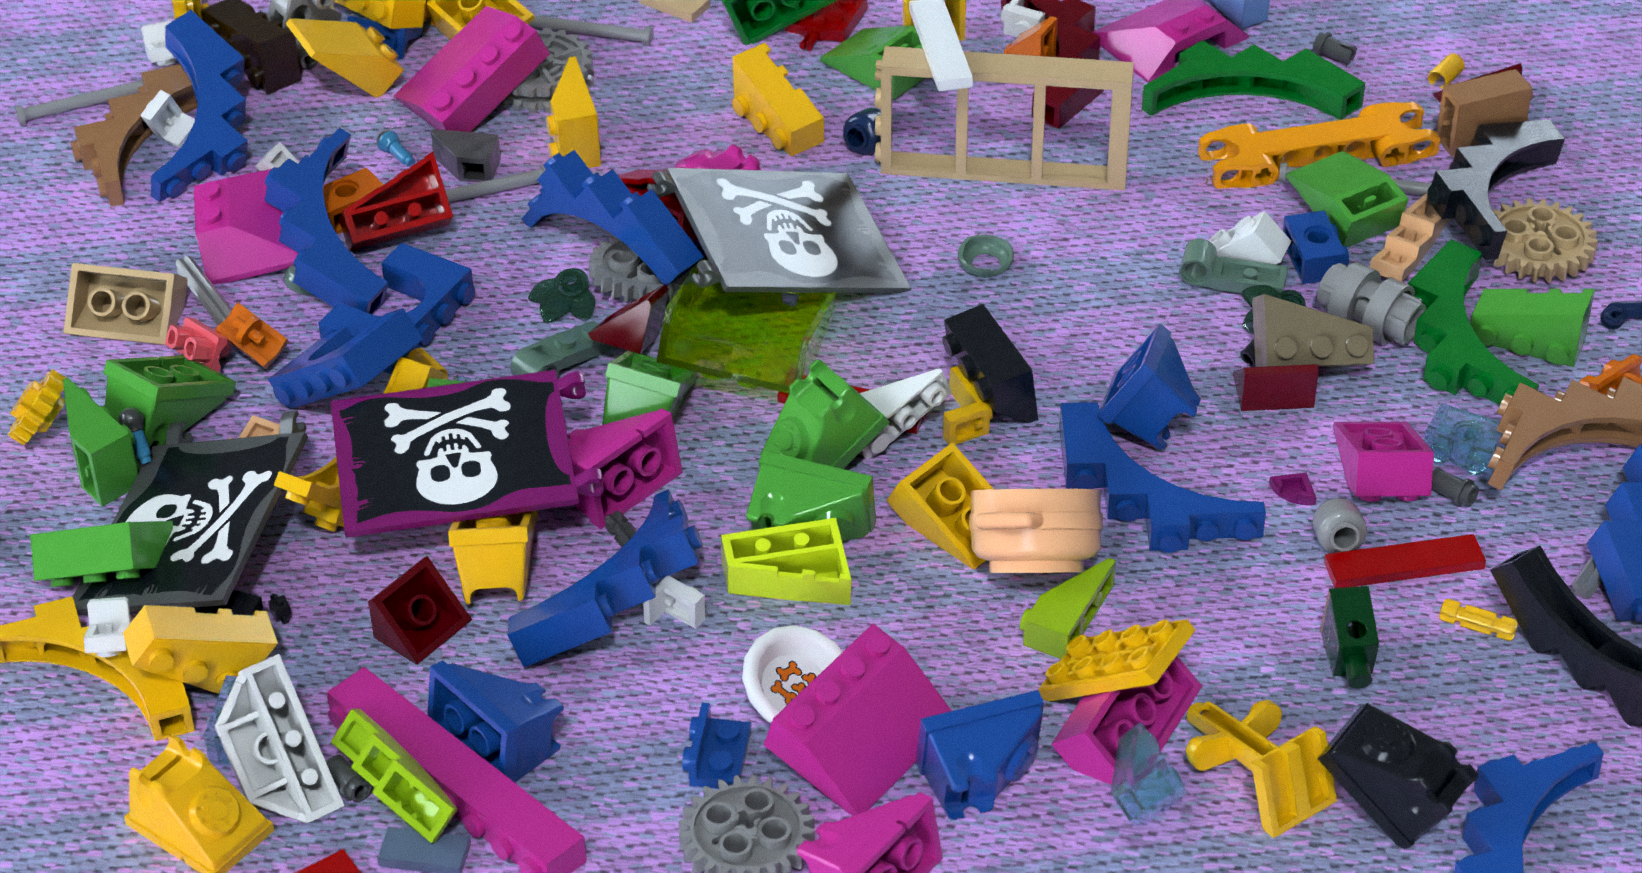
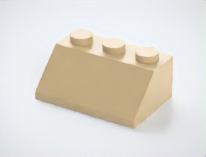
(123, 303)

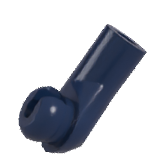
(1619, 312)

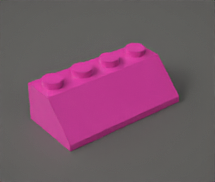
(1098, 721)

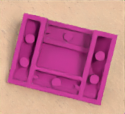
(1164, 29)
(238, 229)

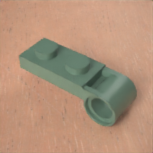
(1205, 269)
(559, 351)

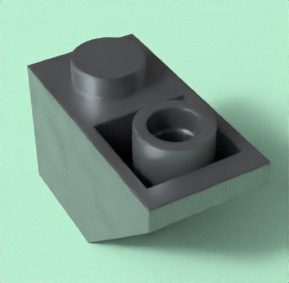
(467, 154)

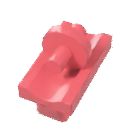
(198, 343)

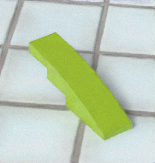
(394, 774)

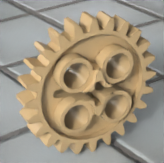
(1545, 240)

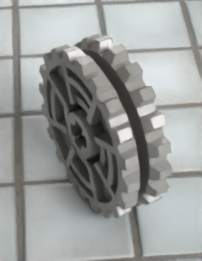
(539, 86)

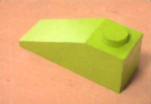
(1067, 609)

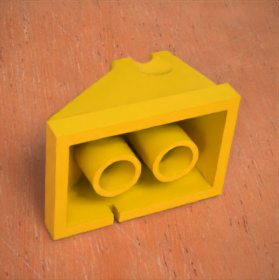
(493, 552)
(193, 810)

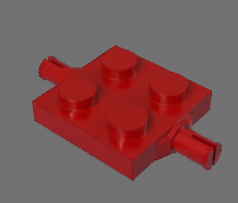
(829, 23)

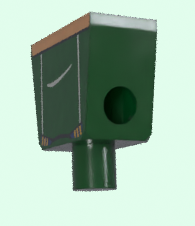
(1355, 647)

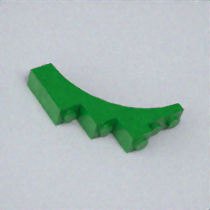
(1255, 72)
(1443, 330)

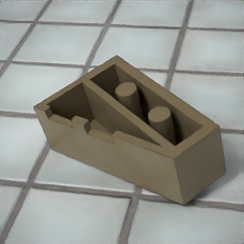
(1304, 336)

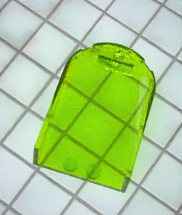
(744, 334)

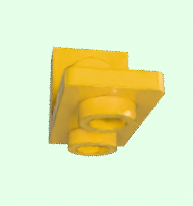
(972, 417)

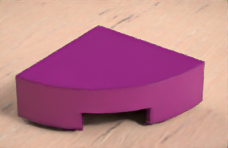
(1294, 487)

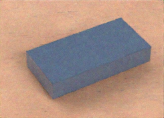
(411, 851)

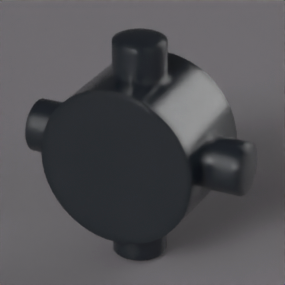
(279, 608)

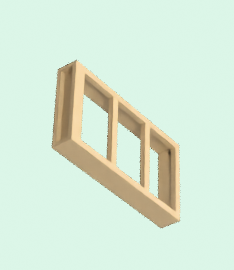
(1013, 69)

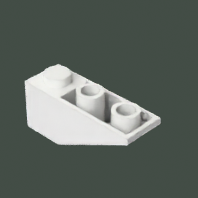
(904, 405)

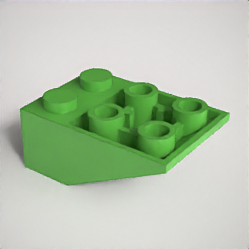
(860, 51)
(1353, 194)
(99, 446)

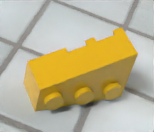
(198, 645)

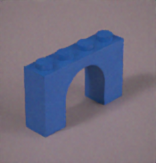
(432, 280)
(343, 362)

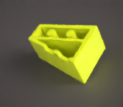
(788, 563)

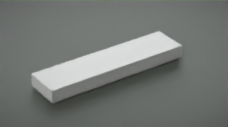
(940, 44)

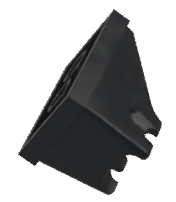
(1396, 773)

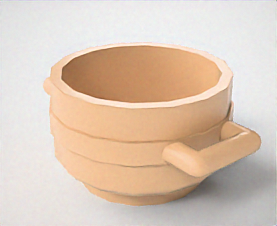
(1036, 529)

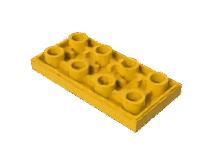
(1115, 660)

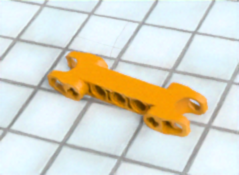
(1370, 135)

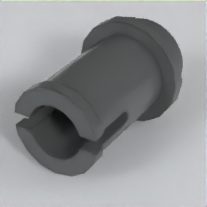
(1334, 48)
(1459, 490)
(351, 783)

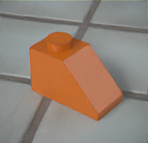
(1037, 40)

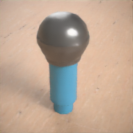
(134, 421)

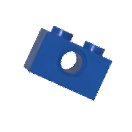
(1313, 245)

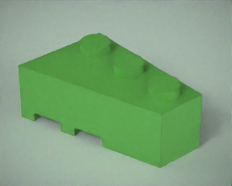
(1534, 324)

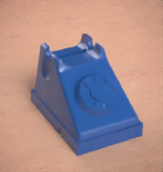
(1150, 390)
(494, 716)
(979, 750)

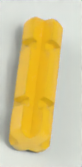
(1478, 619)

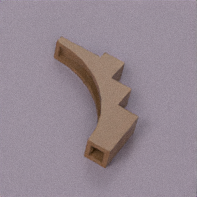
(111, 143)
(1580, 415)

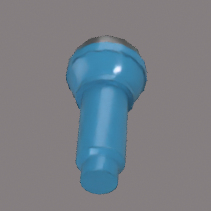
(389, 142)

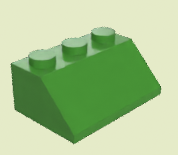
(98, 551)

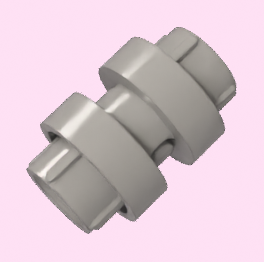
(1358, 296)

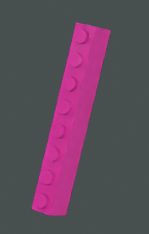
(483, 796)

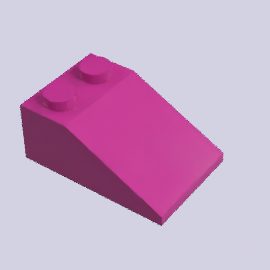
(1384, 460)

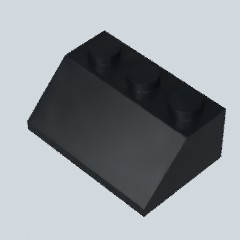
(991, 363)

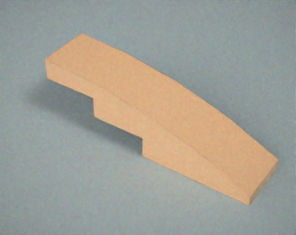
(1409, 241)

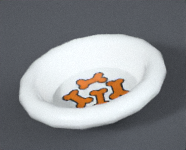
(783, 665)

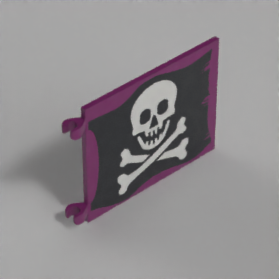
(457, 452)

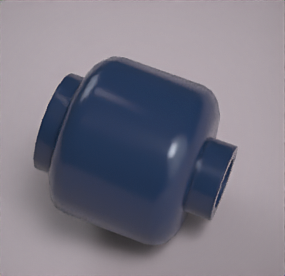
(860, 131)

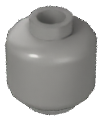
(1339, 525)

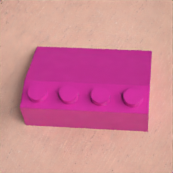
(474, 71)
(857, 722)

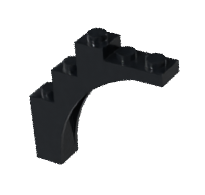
(1493, 156)

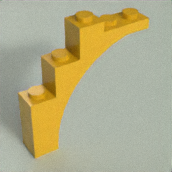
(321, 488)
(58, 639)

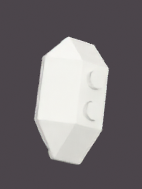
(275, 746)

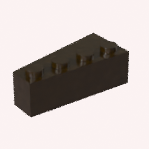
(267, 48)

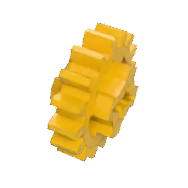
(37, 407)

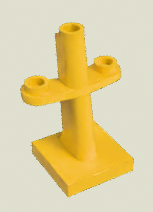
(1286, 778)

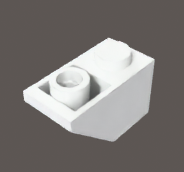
(1253, 240)

